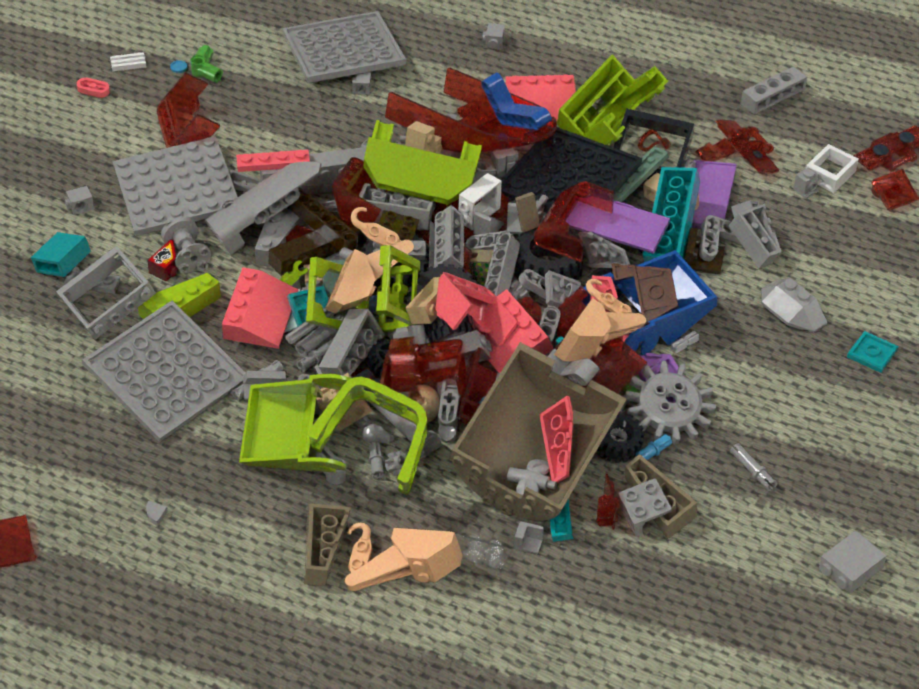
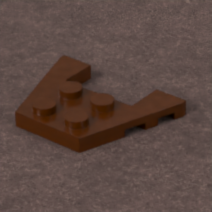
(653, 286)

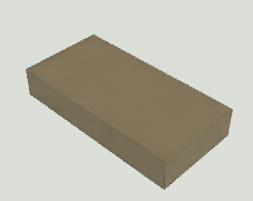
(527, 212)

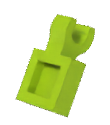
(292, 277)

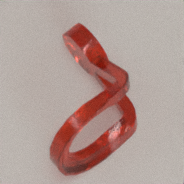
(664, 141)

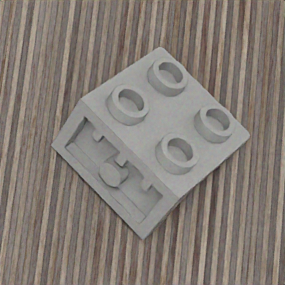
(643, 504)

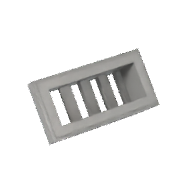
(237, 176)

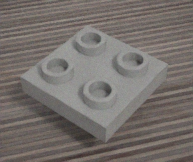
(558, 288)

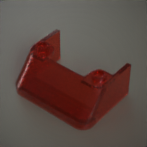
(177, 111)
(347, 191)
(554, 229)

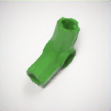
(201, 67)

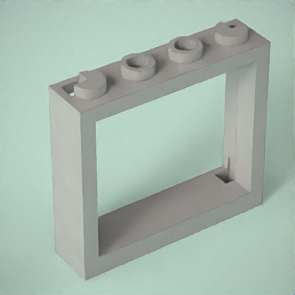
(92, 276)

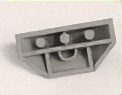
(793, 305)

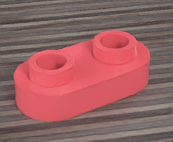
(93, 87)

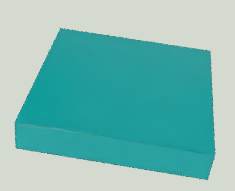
(872, 351)

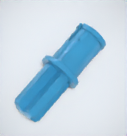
(654, 448)

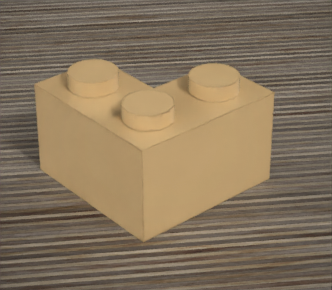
(422, 137)

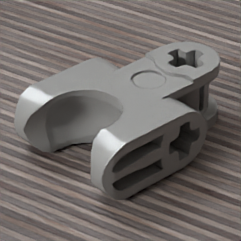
(448, 412)

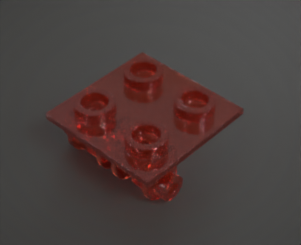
(607, 505)

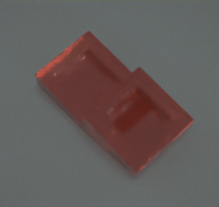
(715, 152)

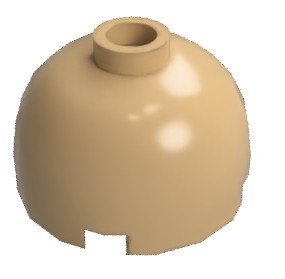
(428, 399)

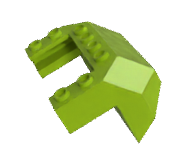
(618, 91)
(417, 170)

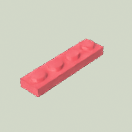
(270, 160)

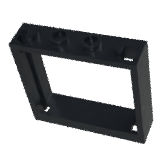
(660, 124)

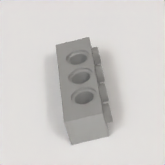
(773, 90)

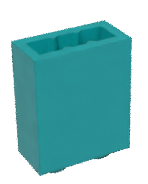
(61, 254)

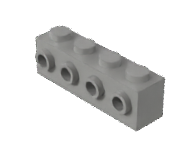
(449, 238)

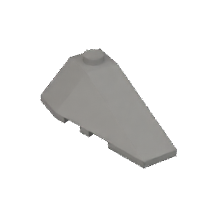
(601, 252)

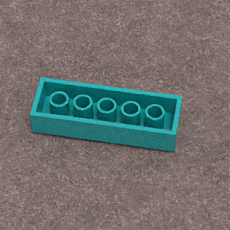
(676, 200)

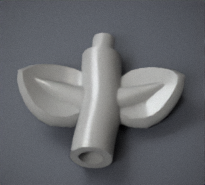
(532, 477)

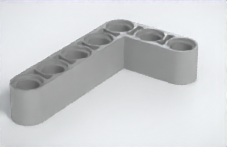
(503, 259)

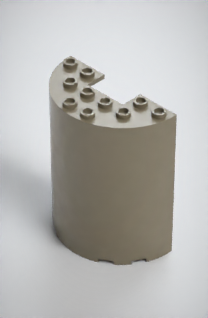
(510, 434)

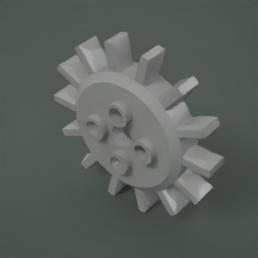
(676, 417)

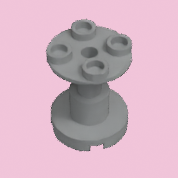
(192, 255)

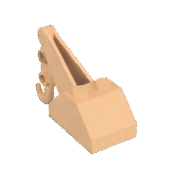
(362, 270)
(597, 326)
(415, 552)

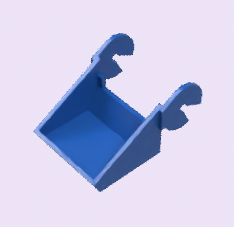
(693, 298)

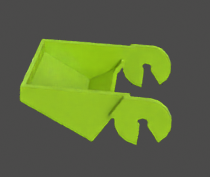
(280, 422)

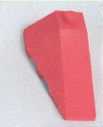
(558, 435)

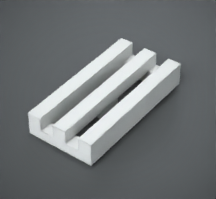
(128, 61)

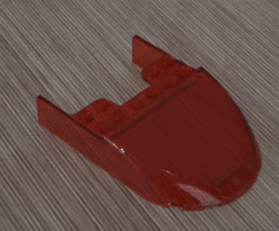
(478, 119)

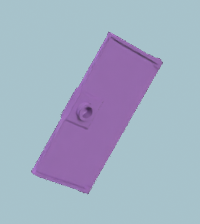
(713, 190)
(623, 225)

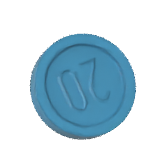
(178, 66)

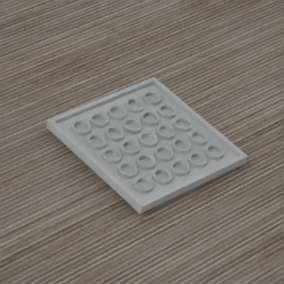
(343, 47)
(173, 184)
(165, 370)

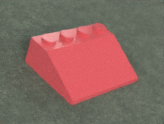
(545, 91)
(258, 309)
(526, 332)

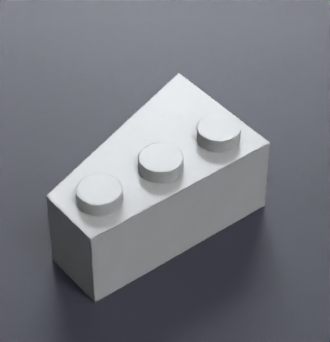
(756, 236)

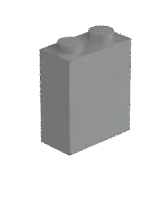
(852, 562)

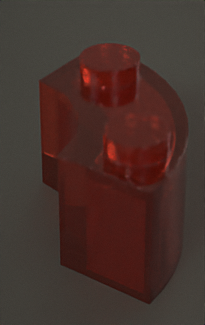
(404, 364)

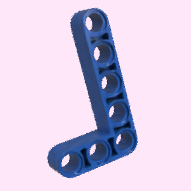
(509, 112)

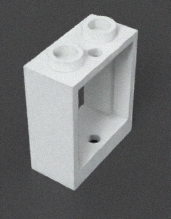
(831, 181)
(481, 189)

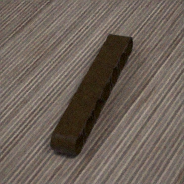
(324, 222)

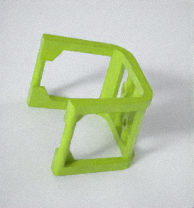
(388, 299)
(385, 398)

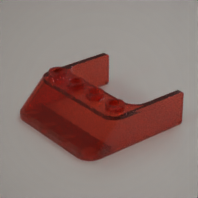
(436, 363)

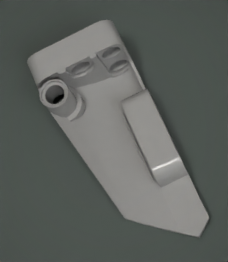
(260, 203)

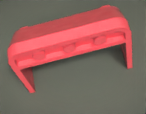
(462, 297)

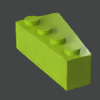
(188, 296)

